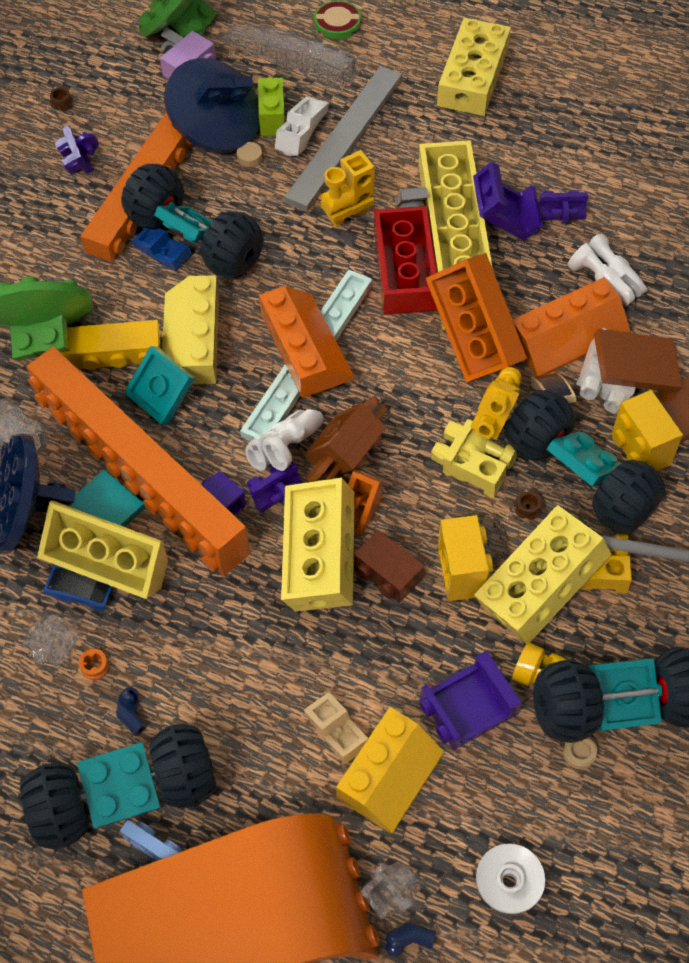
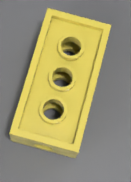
(473, 92)
(318, 545)
(543, 574)

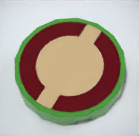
(337, 19)

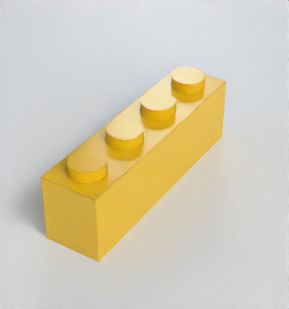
(111, 344)

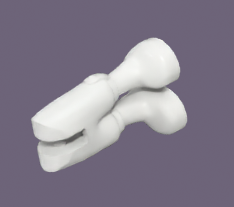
(617, 273)
(274, 444)

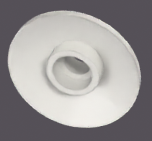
(515, 862)

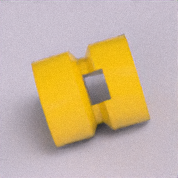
(531, 663)

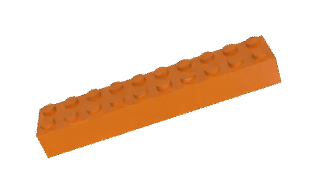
(139, 462)

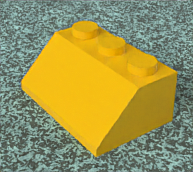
(389, 770)

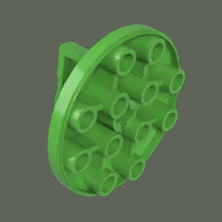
(180, 14)
(40, 314)

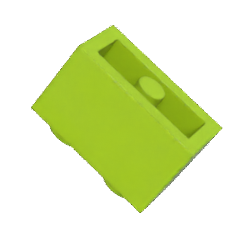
(270, 105)

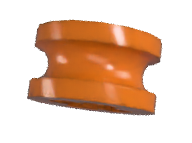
(94, 673)

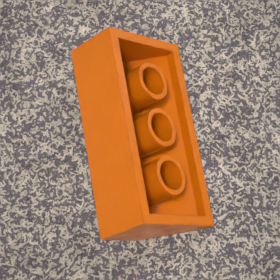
(476, 317)
(566, 326)
(304, 340)

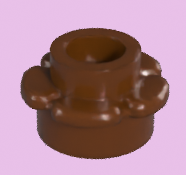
(60, 98)
(531, 499)

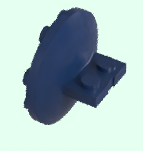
(212, 105)
(22, 490)

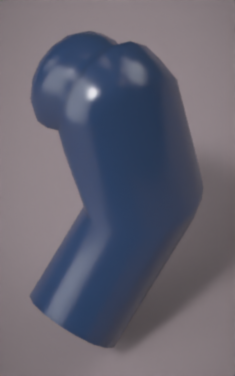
(127, 711)
(407, 934)

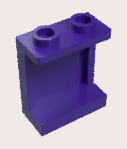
(504, 206)
(470, 702)

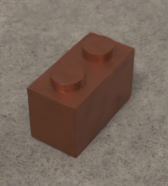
(388, 566)

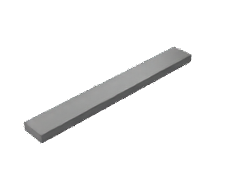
(343, 138)

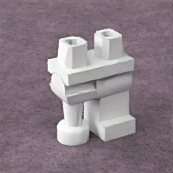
(592, 385)

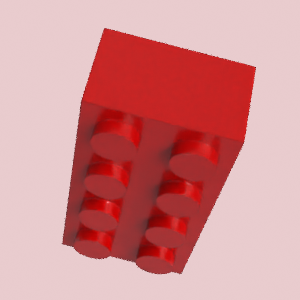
(404, 259)

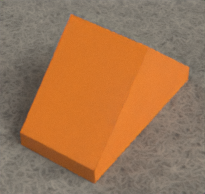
(366, 499)

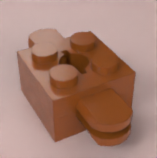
(346, 441)

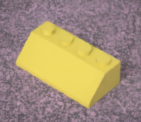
(192, 326)
(103, 550)

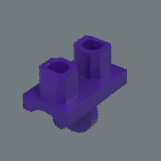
(79, 147)
(563, 205)
(272, 489)

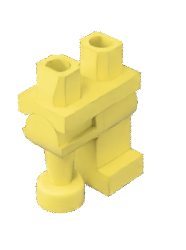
(468, 459)

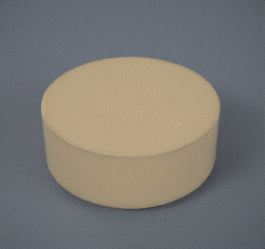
(249, 154)
(580, 754)

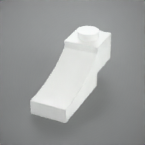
(300, 124)

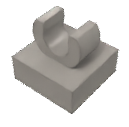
(172, 39)

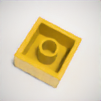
(646, 431)
(463, 556)

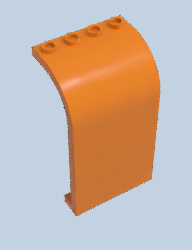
(243, 898)

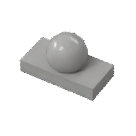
(411, 197)

